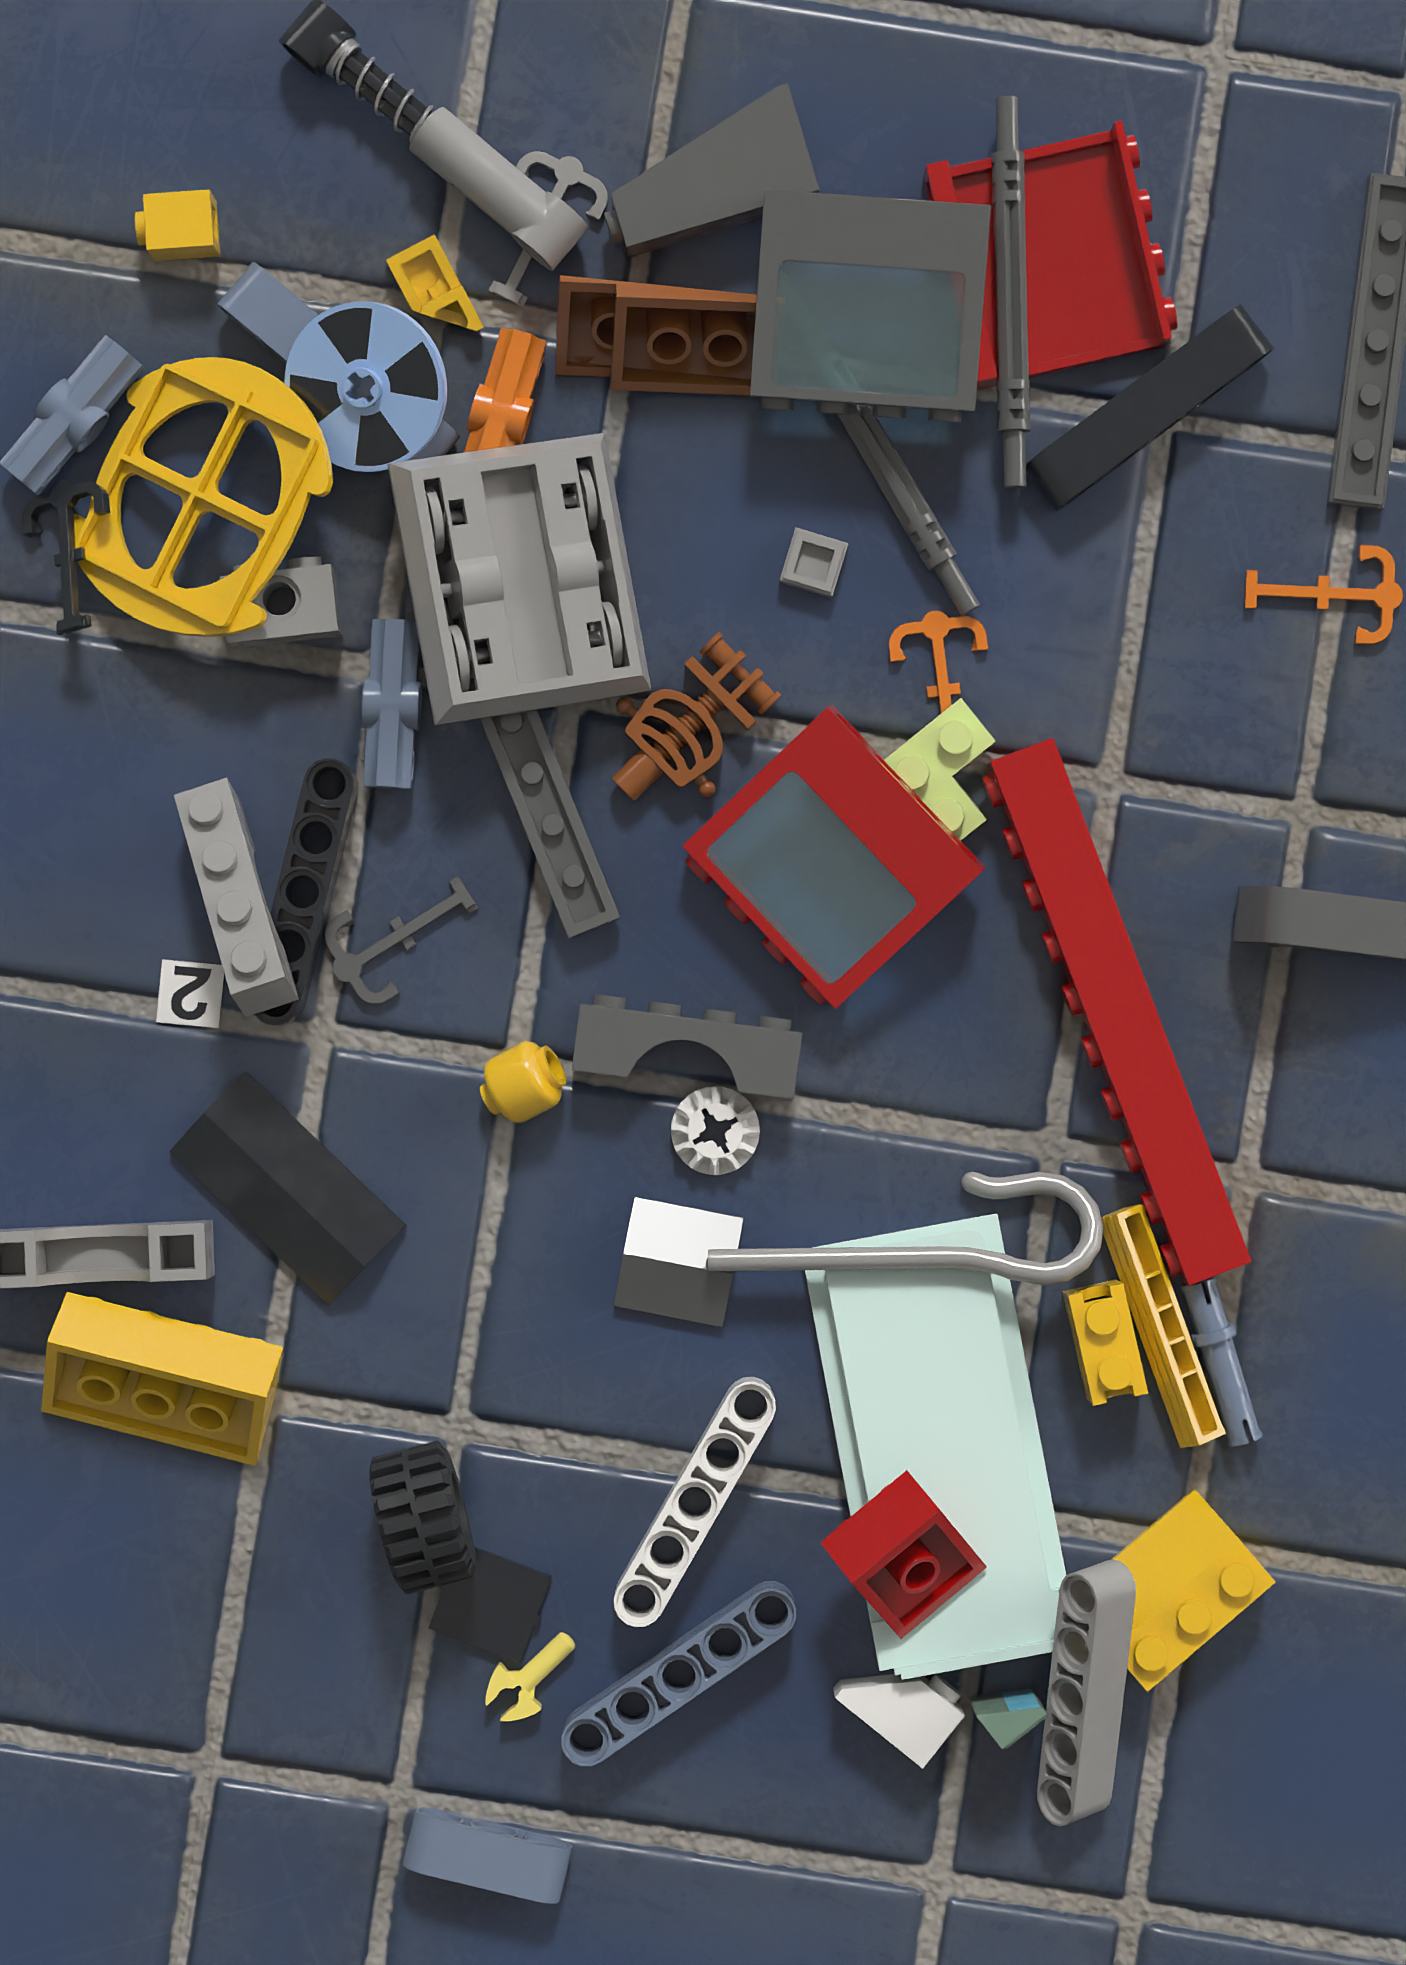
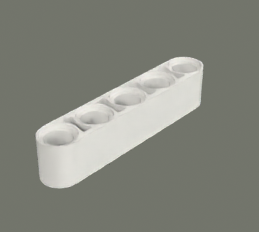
(689, 1528)

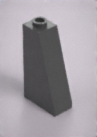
(715, 178)

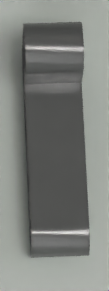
(1320, 921)

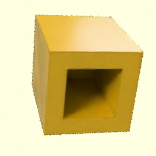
(179, 225)

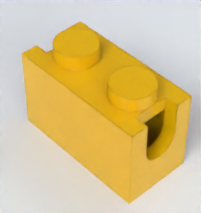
(1105, 1341)

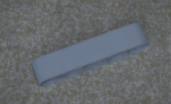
(278, 317)
(666, 1697)

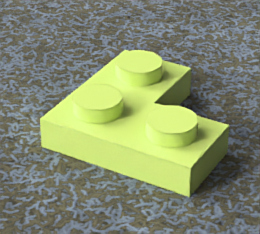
(935, 756)

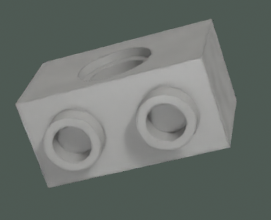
(315, 609)

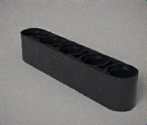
(1148, 407)
(320, 867)

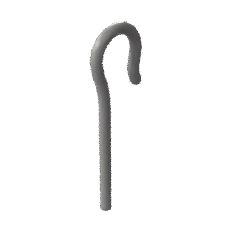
(945, 1256)

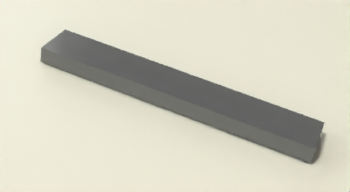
(1372, 351)

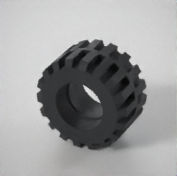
(422, 1517)

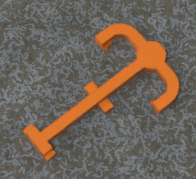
(1384, 596)
(935, 627)

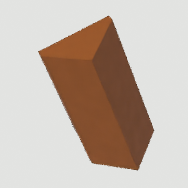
(655, 336)

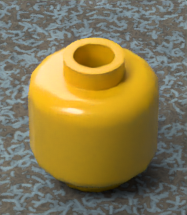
(523, 1081)

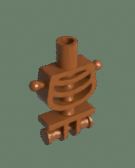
(651, 760)

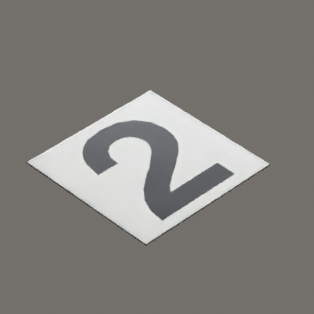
(190, 993)

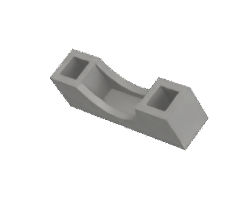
(233, 897)
(107, 1253)

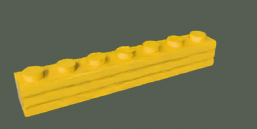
(1161, 1326)

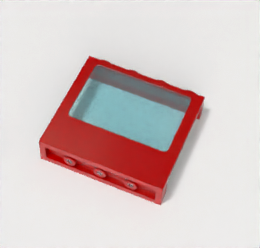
(831, 858)

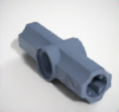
(71, 415)
(391, 704)

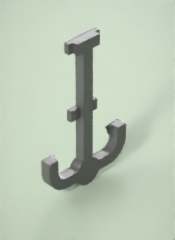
(349, 967)

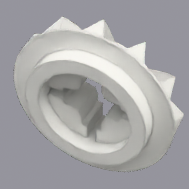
(722, 1104)

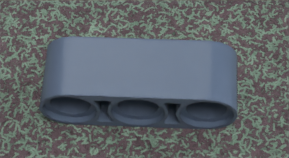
(487, 1855)

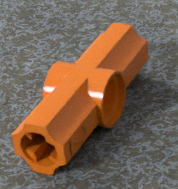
(504, 401)

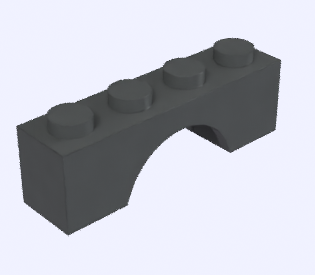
(615, 1039)

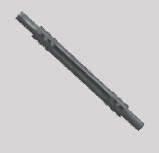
(1011, 292)
(908, 503)

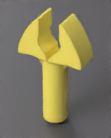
(529, 1677)

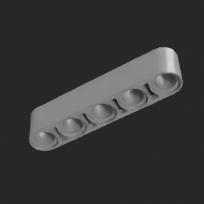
(1086, 1692)

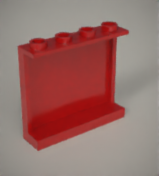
(1086, 253)

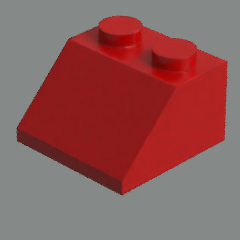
(903, 1554)

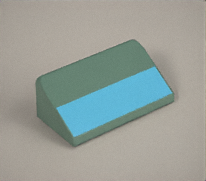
(1008, 1714)

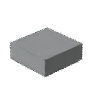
(813, 562)

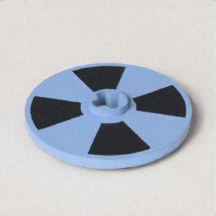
(408, 390)

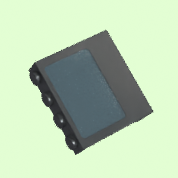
(869, 304)

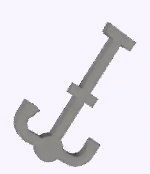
(568, 174)

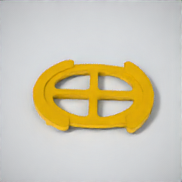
(305, 470)

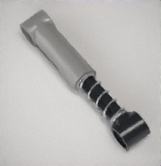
(533, 217)

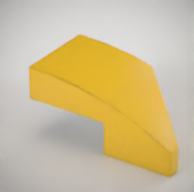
(432, 284)

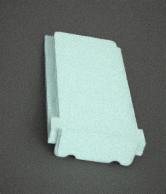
(937, 1384)

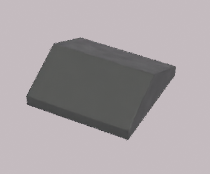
(668, 1262)

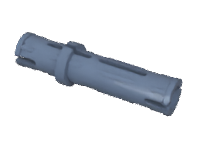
(1215, 1340)

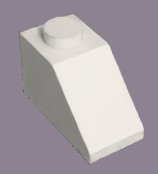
(908, 1712)

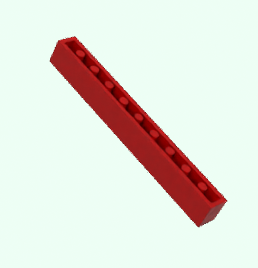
(1117, 1013)

